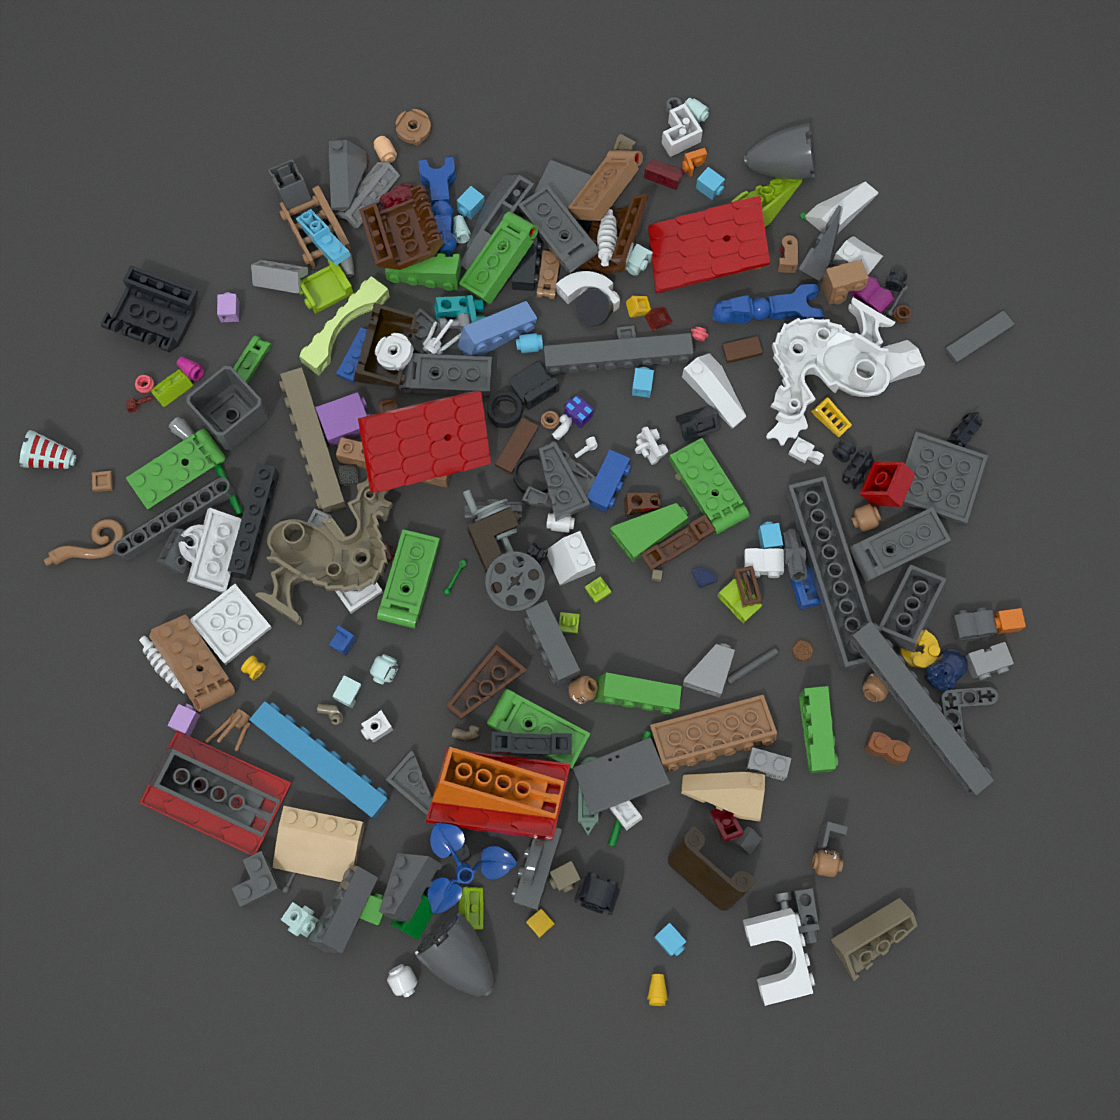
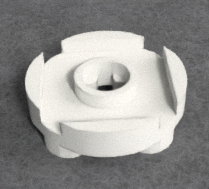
(401, 358)

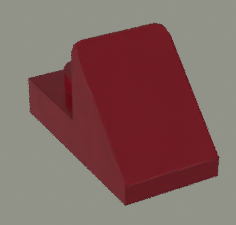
(726, 824)

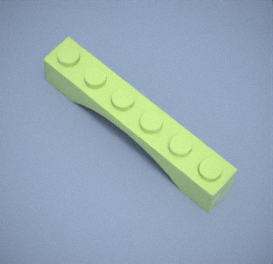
(318, 353)

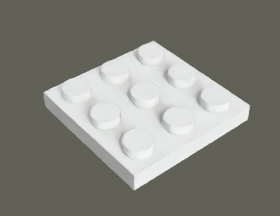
(230, 624)

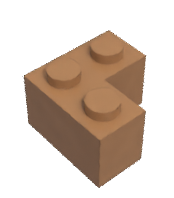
(843, 279)

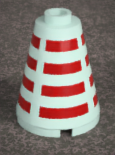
(45, 453)

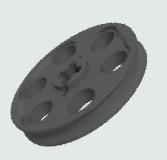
(512, 571)

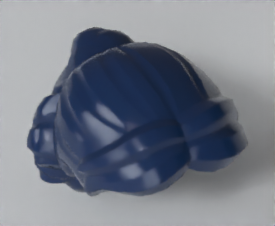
(946, 670)

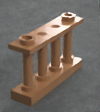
(325, 214)

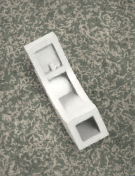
(579, 282)

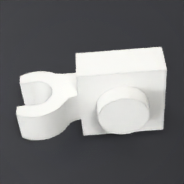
(803, 450)

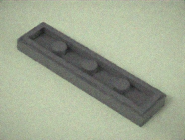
(979, 337)

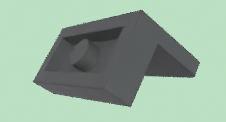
(830, 830)

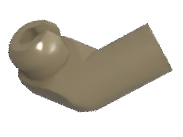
(332, 711)
(466, 735)

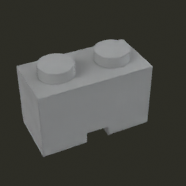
(983, 663)

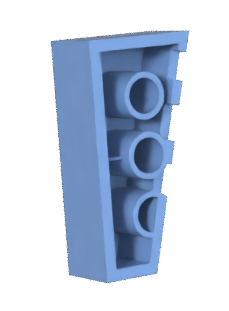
(496, 330)

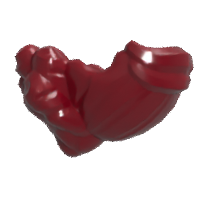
(397, 195)

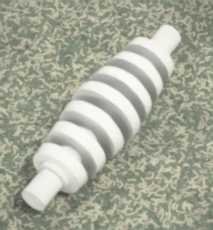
(607, 237)
(159, 663)

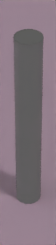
(751, 666)

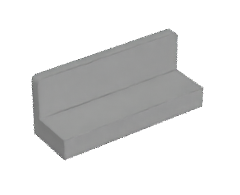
(278, 276)

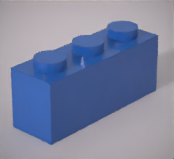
(609, 481)

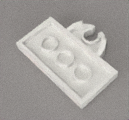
(211, 549)

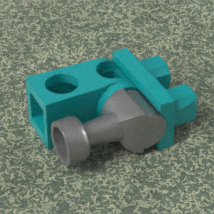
(461, 308)

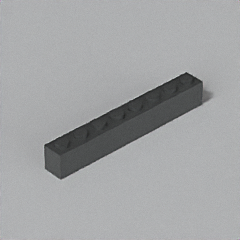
(618, 353)

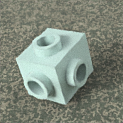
(300, 920)

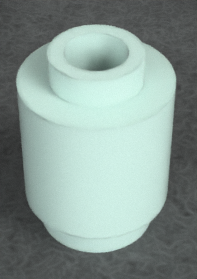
(697, 109)

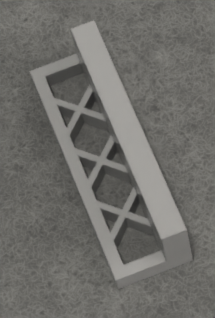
(369, 191)

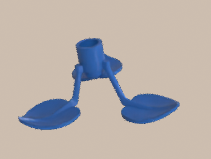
(448, 839)

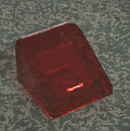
(658, 318)

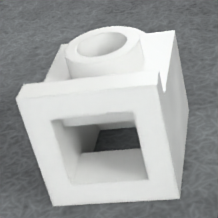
(383, 727)

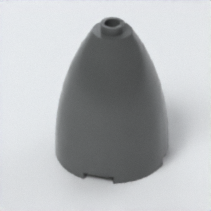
(784, 154)
(458, 956)

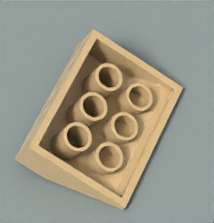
(317, 843)

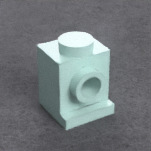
(639, 259)

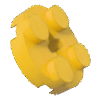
(931, 652)

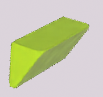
(171, 387)
(472, 906)

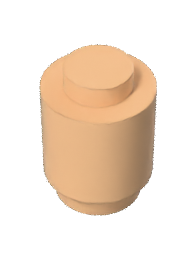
(384, 149)

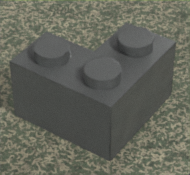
(261, 881)

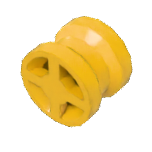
(253, 667)

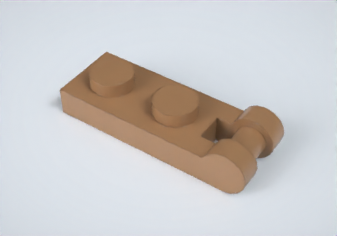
(548, 275)

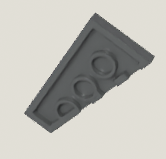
(562, 486)

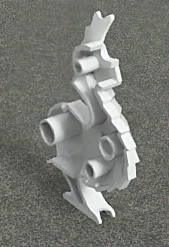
(836, 356)

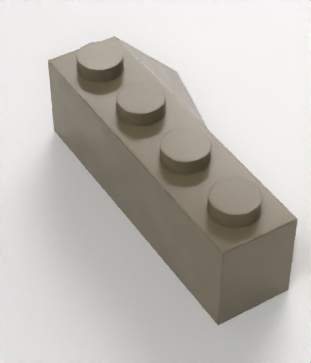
(873, 936)

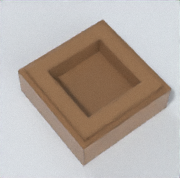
(102, 481)

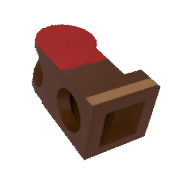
(641, 502)

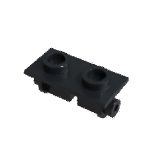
(970, 423)
(862, 461)

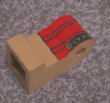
(789, 252)

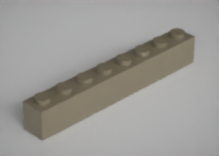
(312, 440)

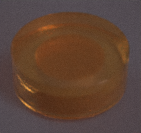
(802, 651)

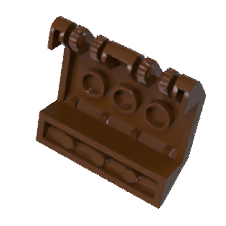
(628, 224)
(402, 232)

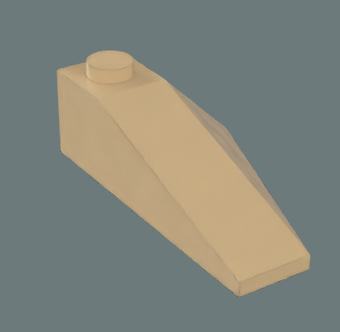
(733, 791)

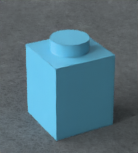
(710, 183)
(470, 202)
(642, 382)
(770, 536)
(670, 940)

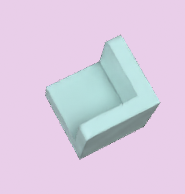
(347, 691)

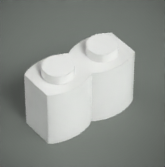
(765, 562)

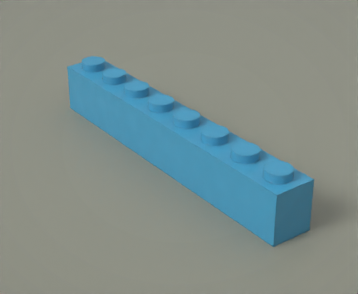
(319, 760)

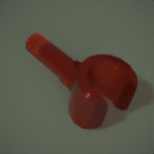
(131, 403)

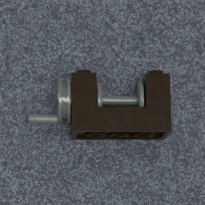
(494, 525)

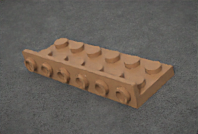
(714, 733)

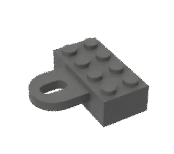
(536, 871)

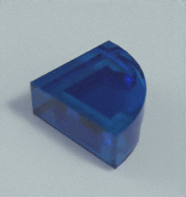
(703, 577)

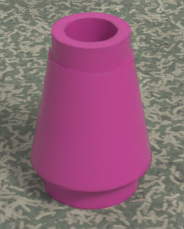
(192, 369)

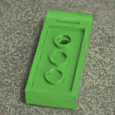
(499, 257)
(167, 474)
(703, 477)
(411, 570)
(513, 713)

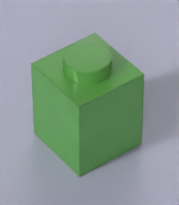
(371, 910)

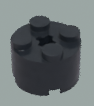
(597, 893)

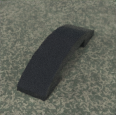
(531, 743)

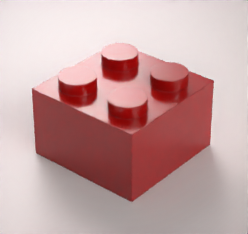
(887, 484)

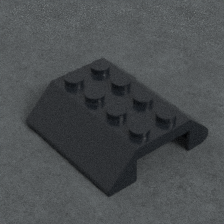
(153, 309)

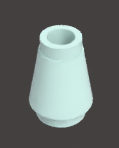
(460, 229)

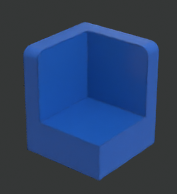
(342, 641)

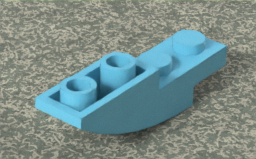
(322, 237)

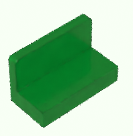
(419, 920)

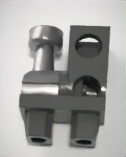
(806, 911)

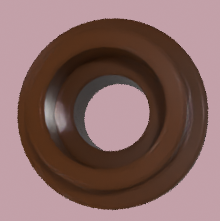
(902, 309)

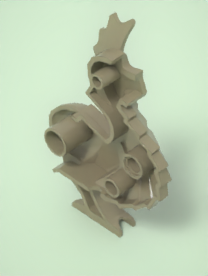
(327, 554)

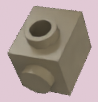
(564, 877)

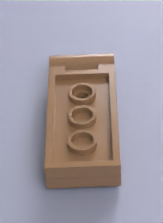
(605, 185)
(185, 654)

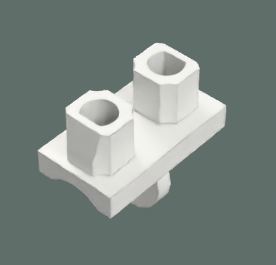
(648, 446)

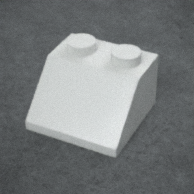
(570, 558)

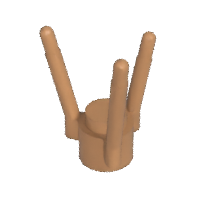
(238, 720)

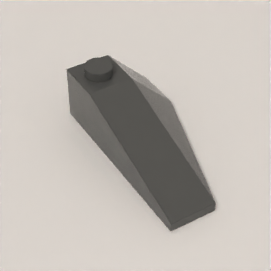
(346, 169)
(820, 258)

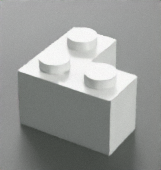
(683, 132)

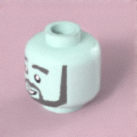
(384, 669)

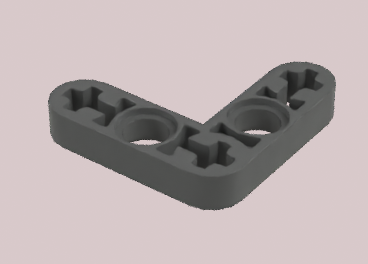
(959, 702)

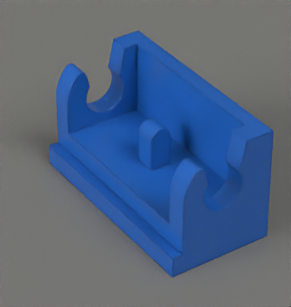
(805, 592)

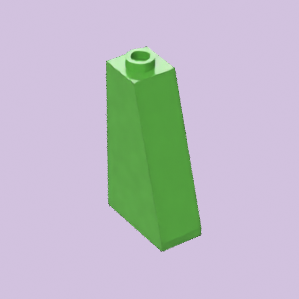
(648, 530)

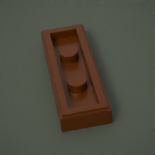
(517, 445)

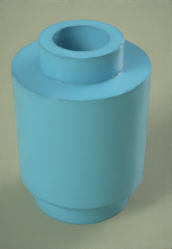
(529, 343)

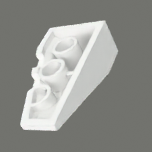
(852, 202)
(711, 383)

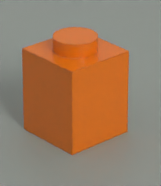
(1009, 621)

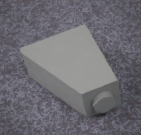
(711, 671)

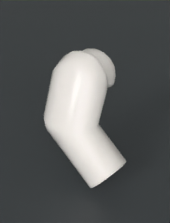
(563, 428)

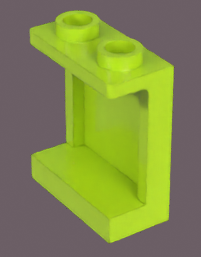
(325, 288)

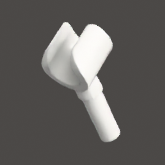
(591, 445)

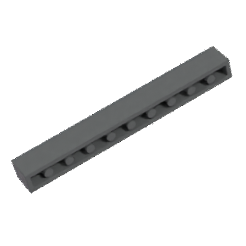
(920, 708)

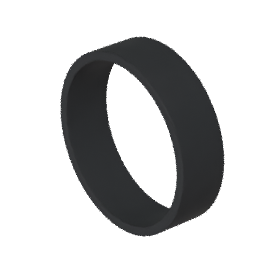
(519, 463)

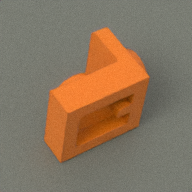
(692, 159)

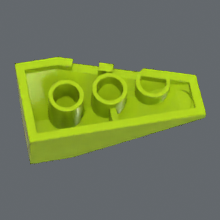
(772, 196)

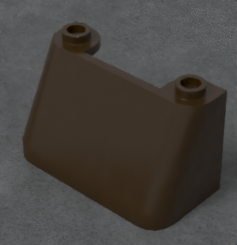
(382, 324)
(704, 875)

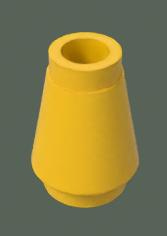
(657, 992)

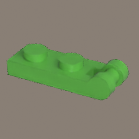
(252, 358)

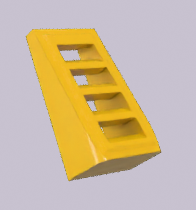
(819, 414)

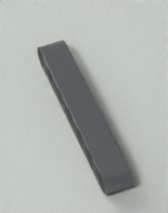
(164, 519)

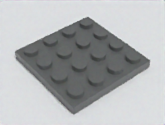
(944, 477)

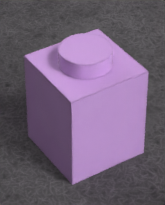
(228, 307)
(184, 719)

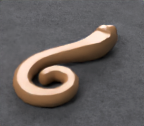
(66, 552)

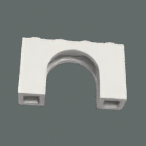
(795, 979)

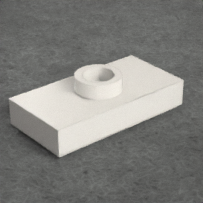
(626, 814)

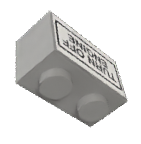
(768, 763)

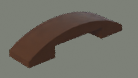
(679, 543)

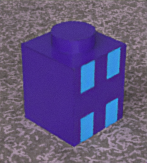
(578, 411)

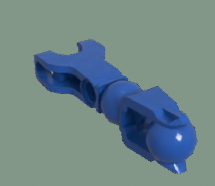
(438, 182)
(794, 305)

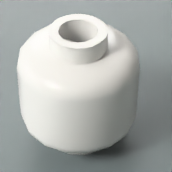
(402, 980)

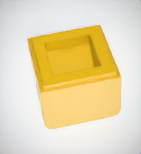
(638, 306)
(540, 923)

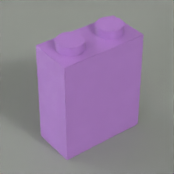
(341, 418)

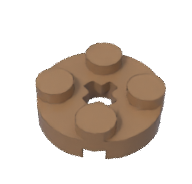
(409, 135)

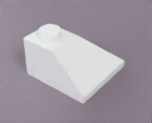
(854, 250)
(903, 360)

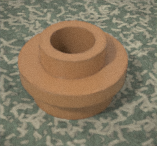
(550, 415)

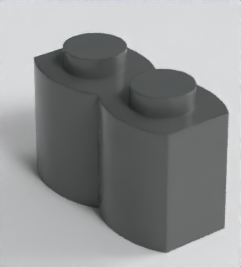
(973, 625)

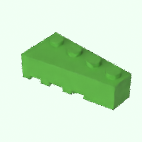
(434, 272)
(637, 693)
(818, 729)

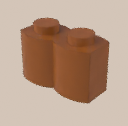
(891, 750)

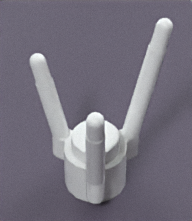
(432, 346)

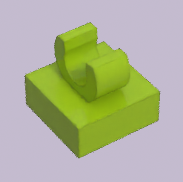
(597, 590)
(569, 623)

